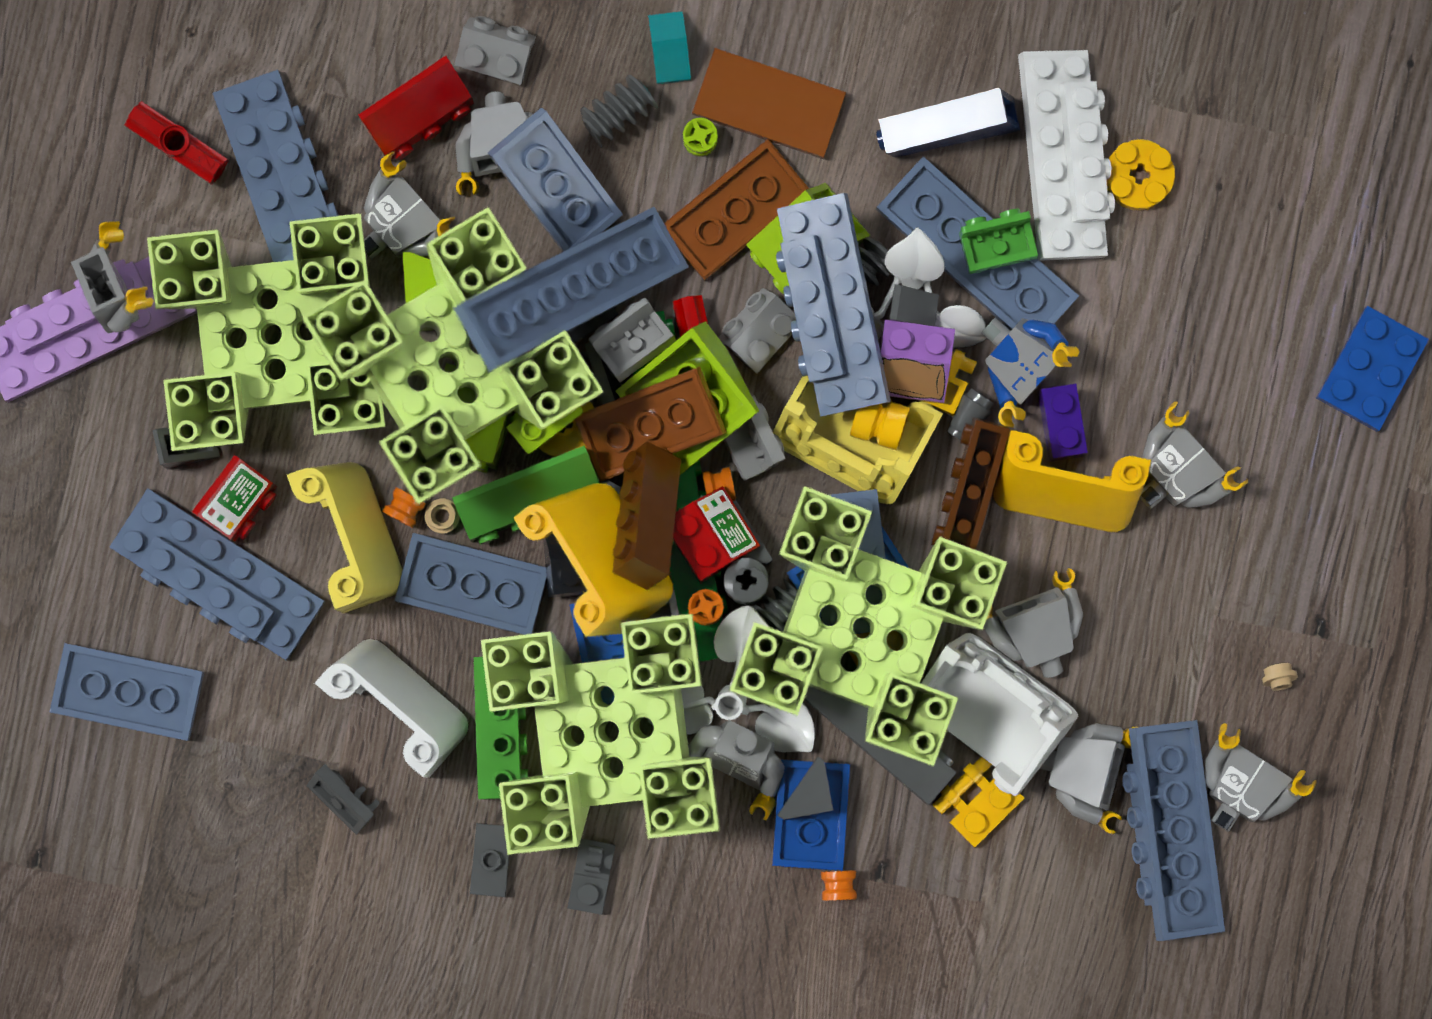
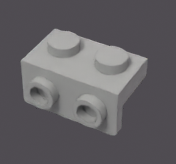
(494, 49)
(758, 329)
(631, 339)
(755, 446)

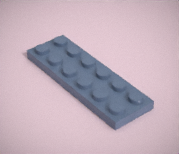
(940, 209)

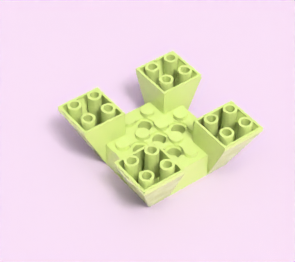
(198, 275)
(389, 349)
(950, 587)
(657, 768)

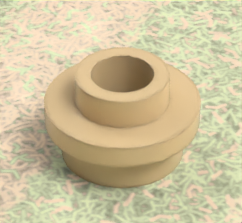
(433, 508)
(1279, 676)

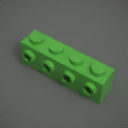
(497, 740)

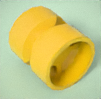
(881, 422)

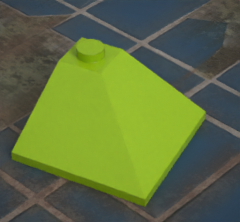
(703, 349)

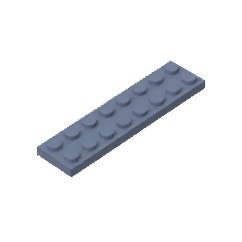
(570, 288)

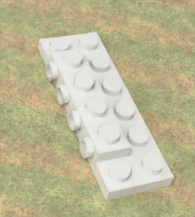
(1066, 154)

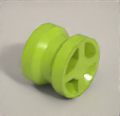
(697, 130)

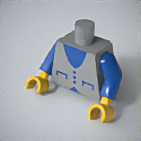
(1023, 361)

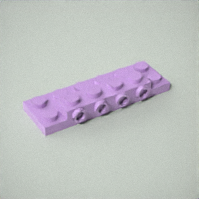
(66, 336)

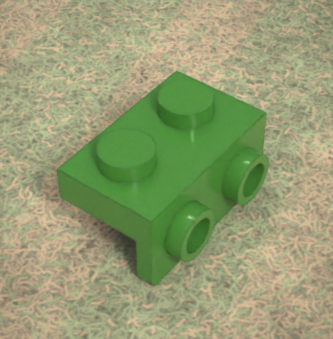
(998, 241)

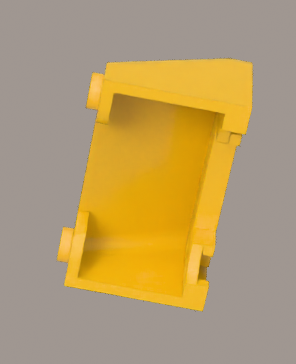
(1065, 495)
(587, 533)

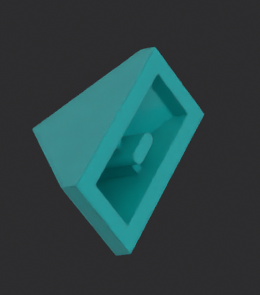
(669, 47)

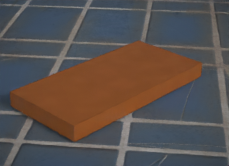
(769, 103)
(734, 209)
(667, 414)

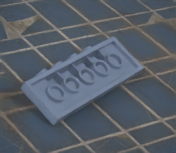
(273, 158)
(831, 305)
(216, 575)
(1173, 830)

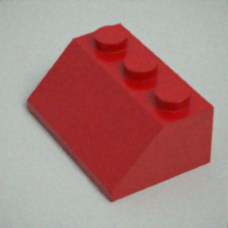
(417, 109)

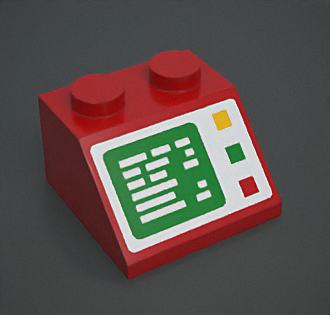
(235, 499)
(712, 534)

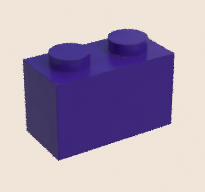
(1062, 422)

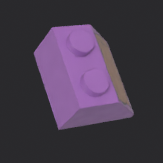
(916, 360)

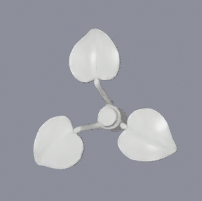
(915, 265)
(784, 729)

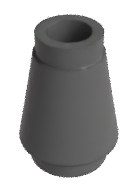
(970, 406)

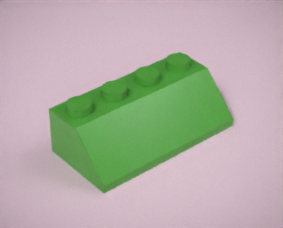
(495, 504)

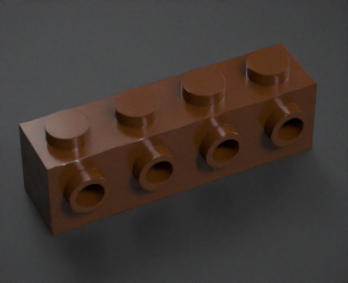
(974, 482)
(646, 515)

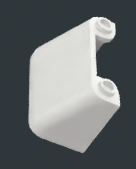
(1000, 710)
(433, 718)

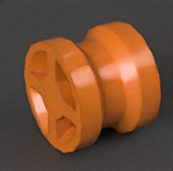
(717, 480)
(403, 507)
(704, 602)
(839, 885)

